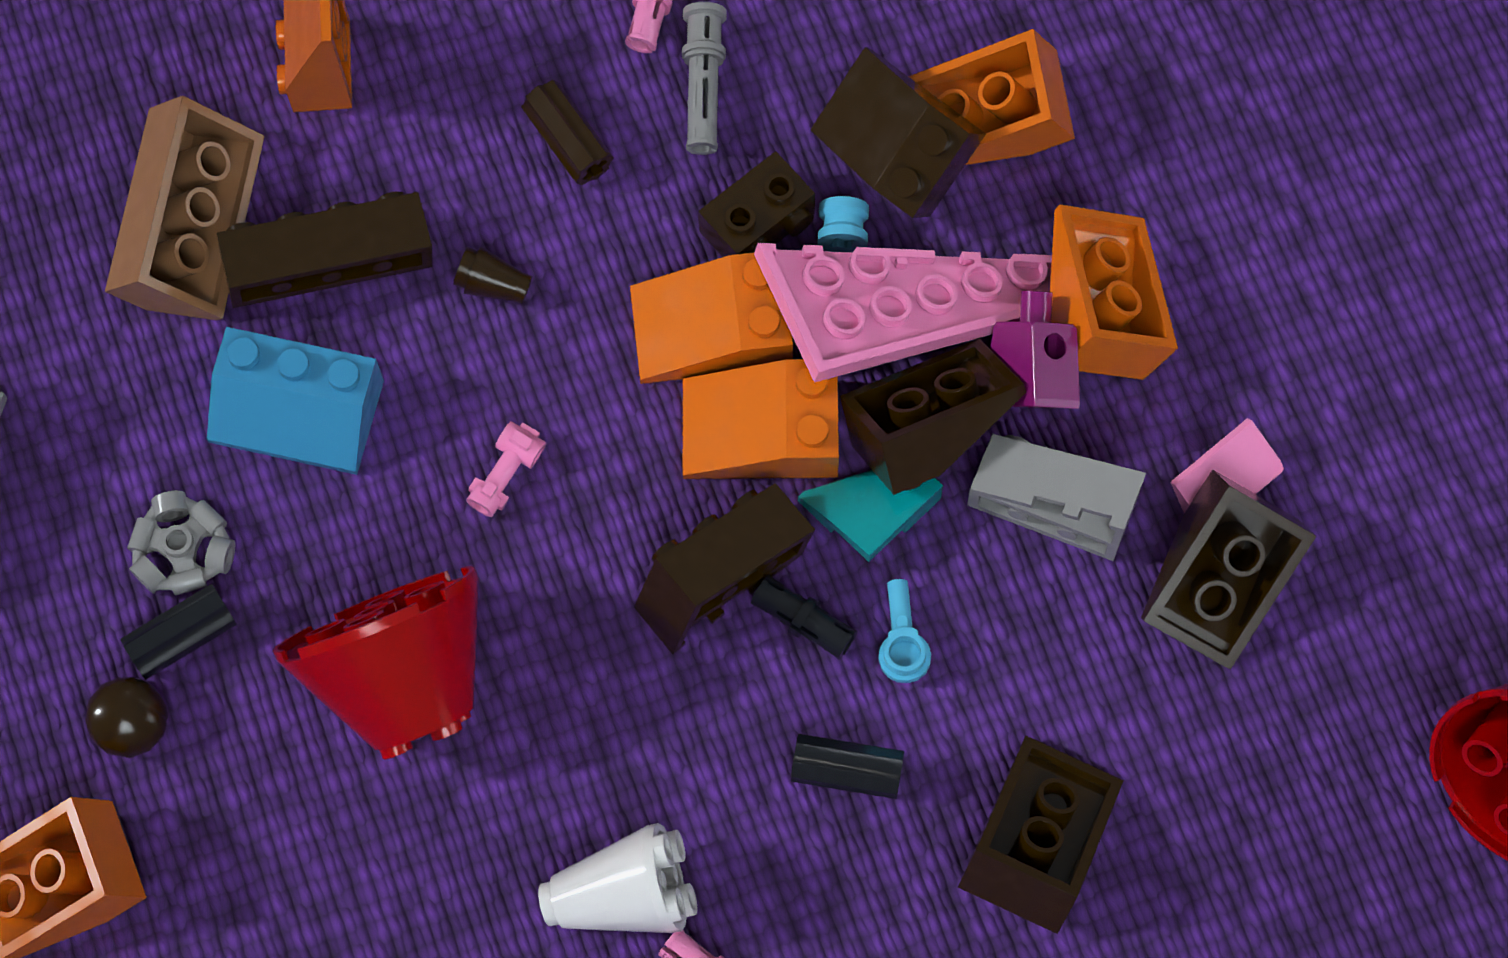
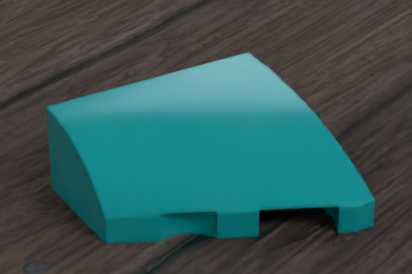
(868, 511)

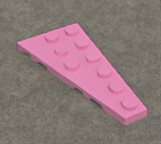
(892, 302)

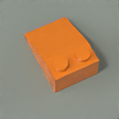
(316, 55)
(1007, 92)
(1110, 291)
(707, 320)
(760, 423)
(64, 876)

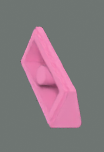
(1239, 456)

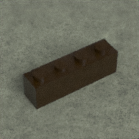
(325, 248)

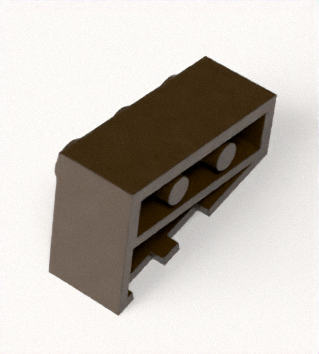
(721, 562)

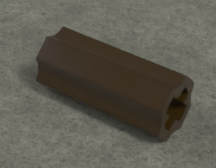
(567, 132)

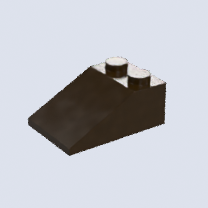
(896, 135)
(929, 413)
(1225, 569)
(1041, 835)

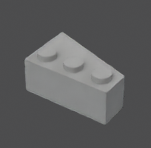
(1056, 493)

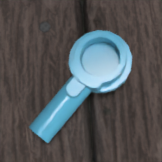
(904, 653)

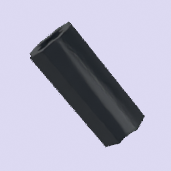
(178, 632)
(847, 766)

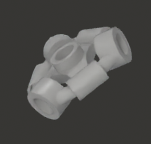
(180, 544)

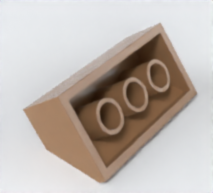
(185, 188)

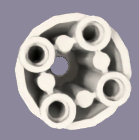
(624, 887)

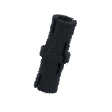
(804, 617)

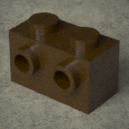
(758, 209)

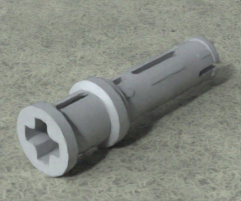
(703, 56)

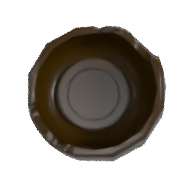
(126, 717)

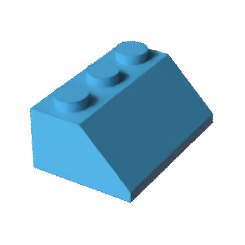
(292, 400)

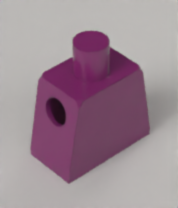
(1040, 354)

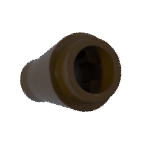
(491, 277)

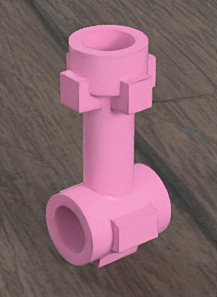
(519, 446)

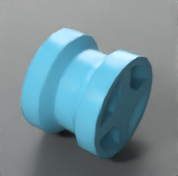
(843, 223)

